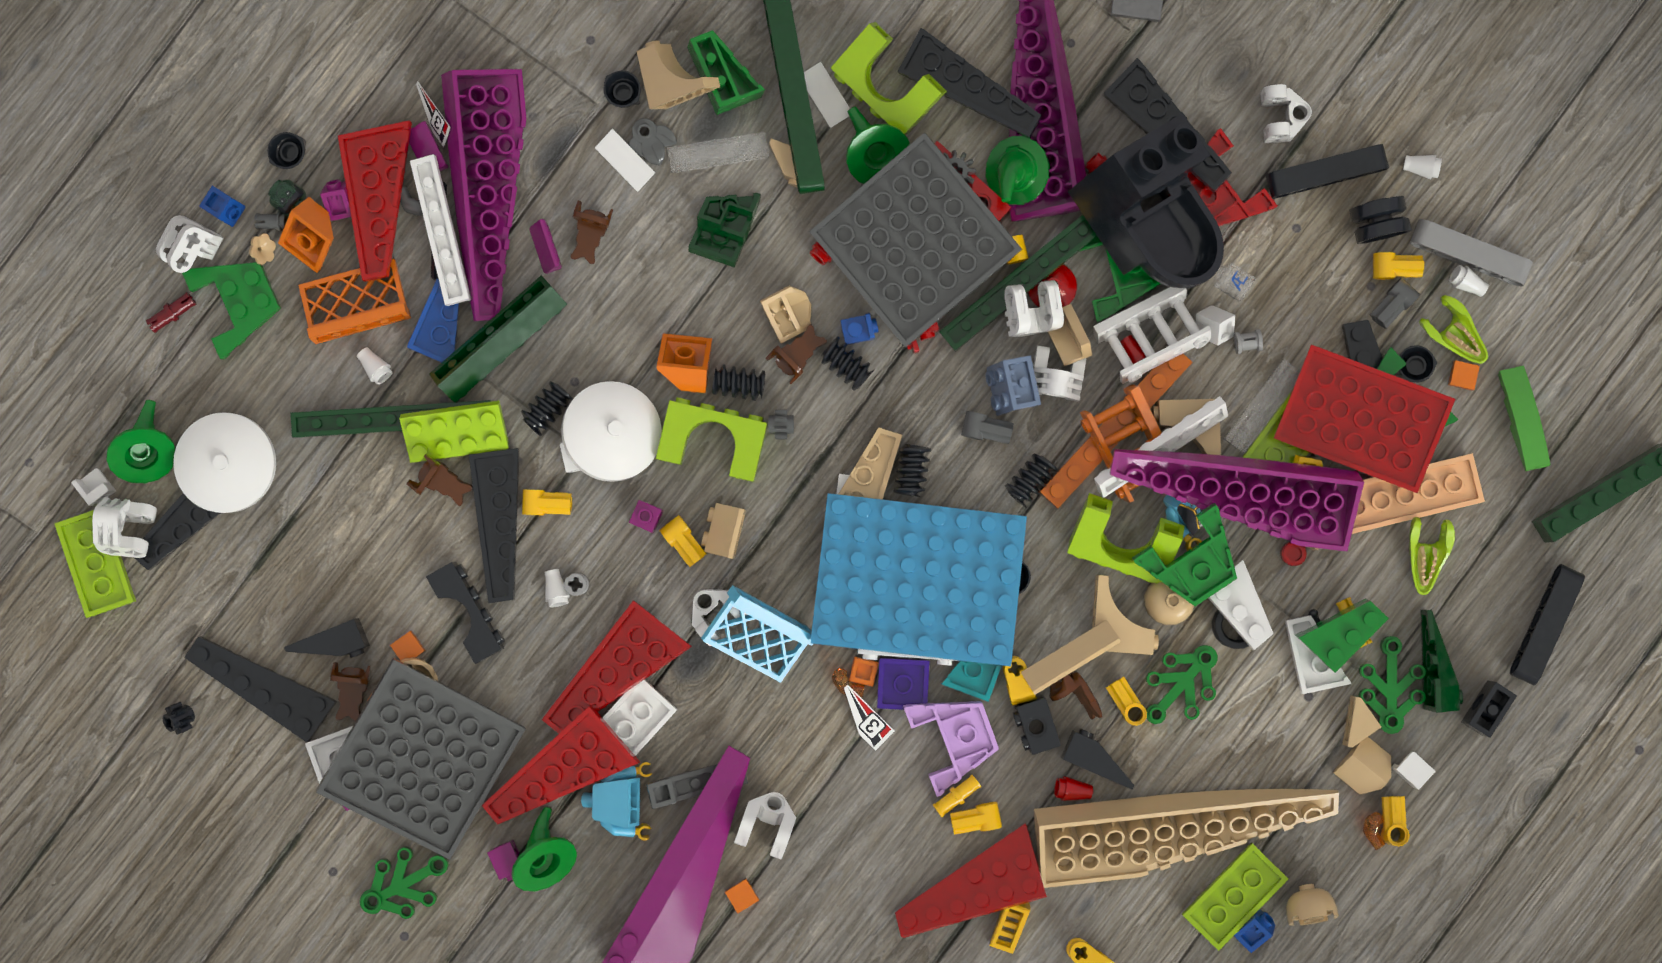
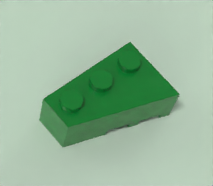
(715, 59)
(1343, 634)

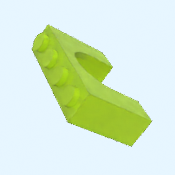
(855, 71)
(684, 418)
(1091, 543)

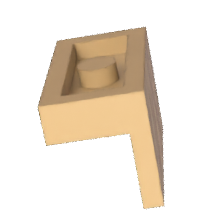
(1071, 338)

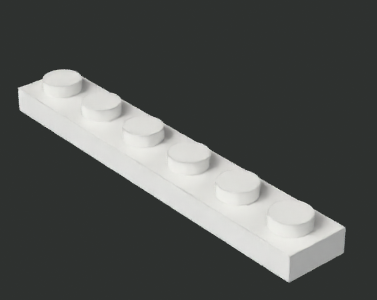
(440, 230)
(1171, 439)

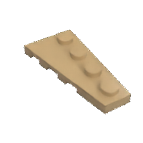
(874, 466)

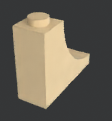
(666, 80)
(1171, 412)
(1132, 637)

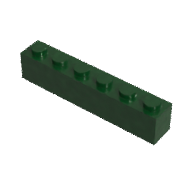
(498, 339)
(1600, 495)

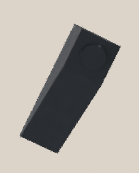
(336, 641)
(1090, 755)

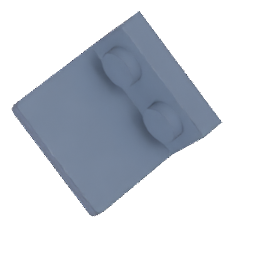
(1012, 385)

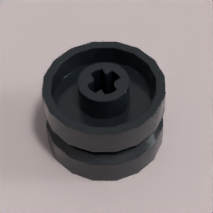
(1379, 216)

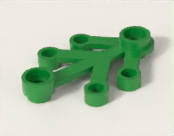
(1184, 681)
(1391, 689)
(400, 885)

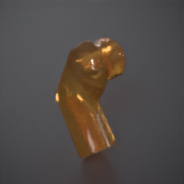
(841, 681)
(1371, 829)

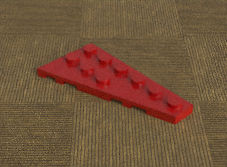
(374, 181)
(624, 658)
(572, 760)
(988, 883)

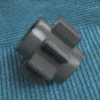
(781, 424)

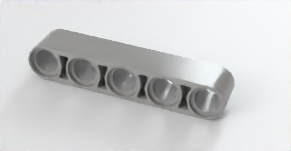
(1471, 252)

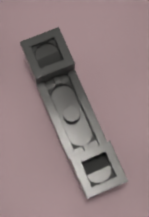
(680, 786)

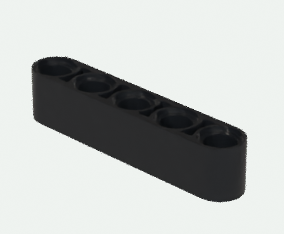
(1327, 171)
(1547, 624)

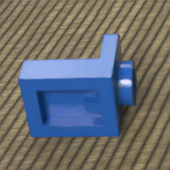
(222, 206)
(859, 329)
(1256, 931)

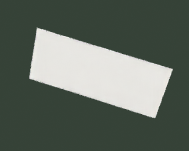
(826, 95)
(625, 160)

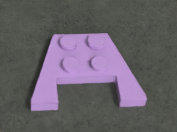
(964, 732)

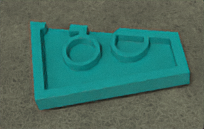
(973, 679)

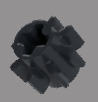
(178, 718)

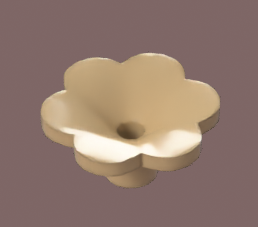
(262, 248)

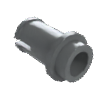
(272, 221)

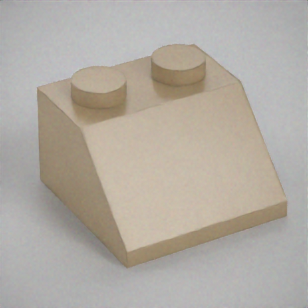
(724, 530)

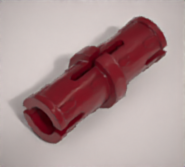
(171, 312)

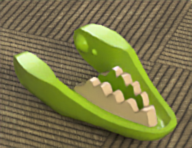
(1460, 334)
(1429, 558)

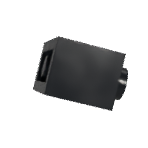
(1489, 708)
(1047, 737)

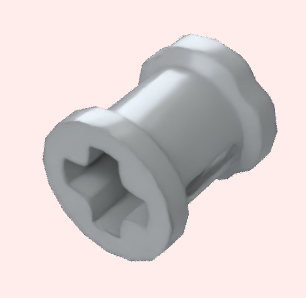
(1248, 341)
(571, 589)

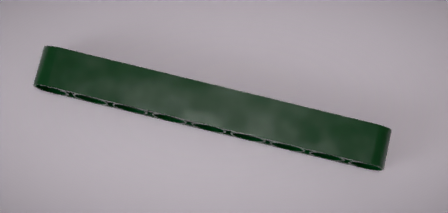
(794, 96)

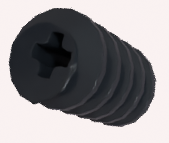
(846, 364)
(738, 382)
(546, 407)
(912, 470)
(1030, 479)

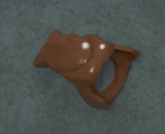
(591, 228)
(793, 357)
(437, 476)
(1075, 683)
(352, 685)

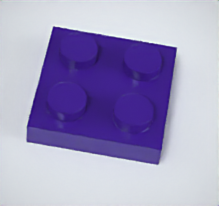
(902, 682)

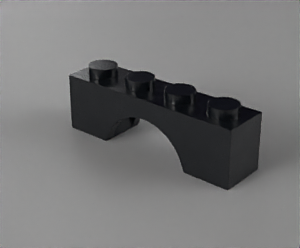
(482, 638)

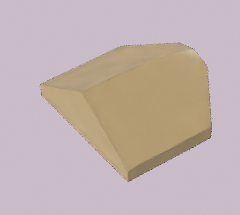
(787, 312)
(1365, 767)

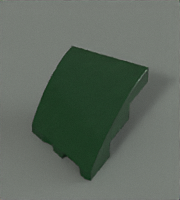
(724, 227)

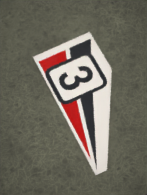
(437, 122)
(868, 722)

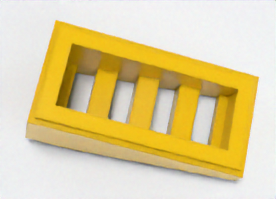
(1018, 927)

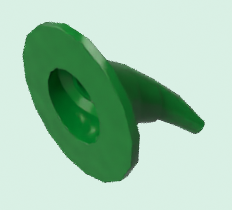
(872, 146)
(1017, 170)
(143, 451)
(545, 858)

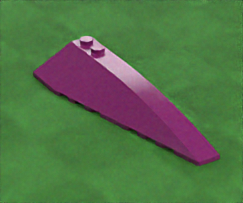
(1044, 84)
(484, 154)
(1282, 498)
(675, 901)

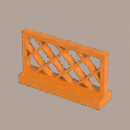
(353, 322)

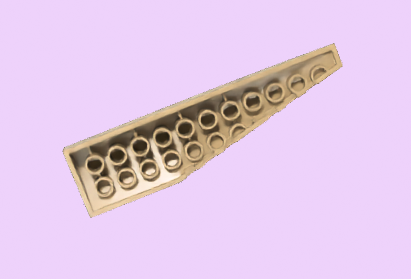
(1152, 832)

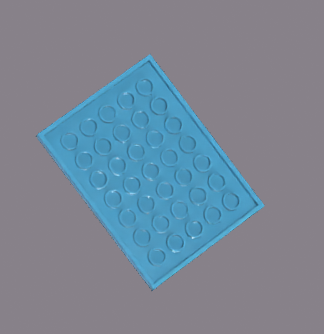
(918, 580)

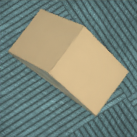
(1359, 722)

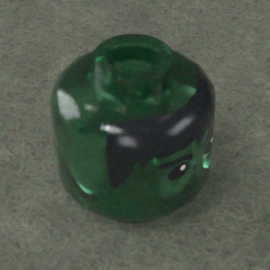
(286, 196)

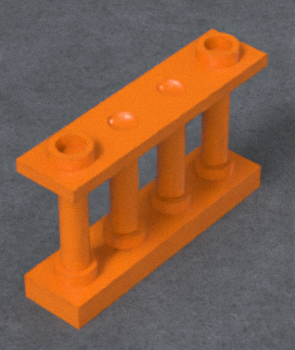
(1144, 422)

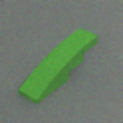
(1524, 418)

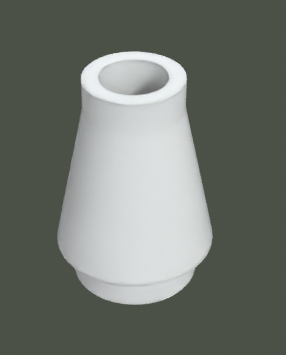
(1425, 166)
(1466, 280)
(375, 367)
(555, 592)

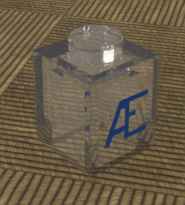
(1233, 281)

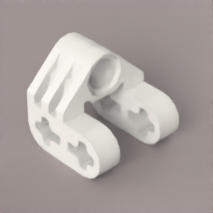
(1281, 95)
(189, 242)
(1033, 320)
(1055, 381)
(109, 523)
(698, 621)
(782, 816)

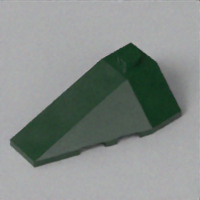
(1440, 679)

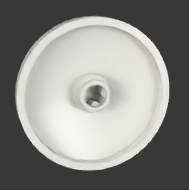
(611, 431)
(224, 462)

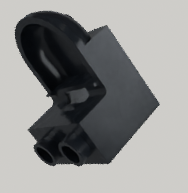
(1176, 238)

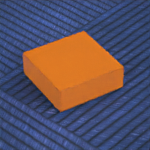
(1463, 375)
(407, 646)
(863, 671)
(742, 895)

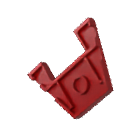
(1225, 203)

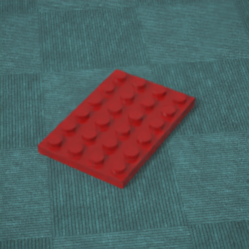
(1364, 418)

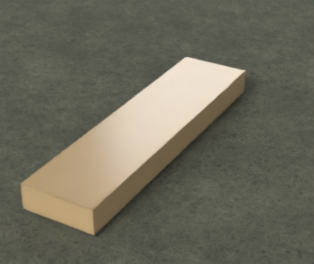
(1070, 657)

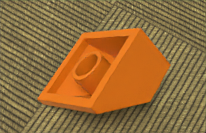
(308, 234)
(685, 361)

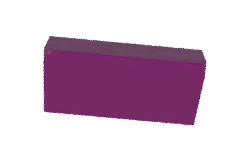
(424, 144)
(545, 246)

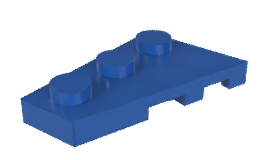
(436, 327)

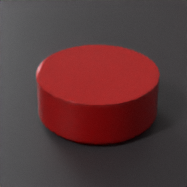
(1293, 554)

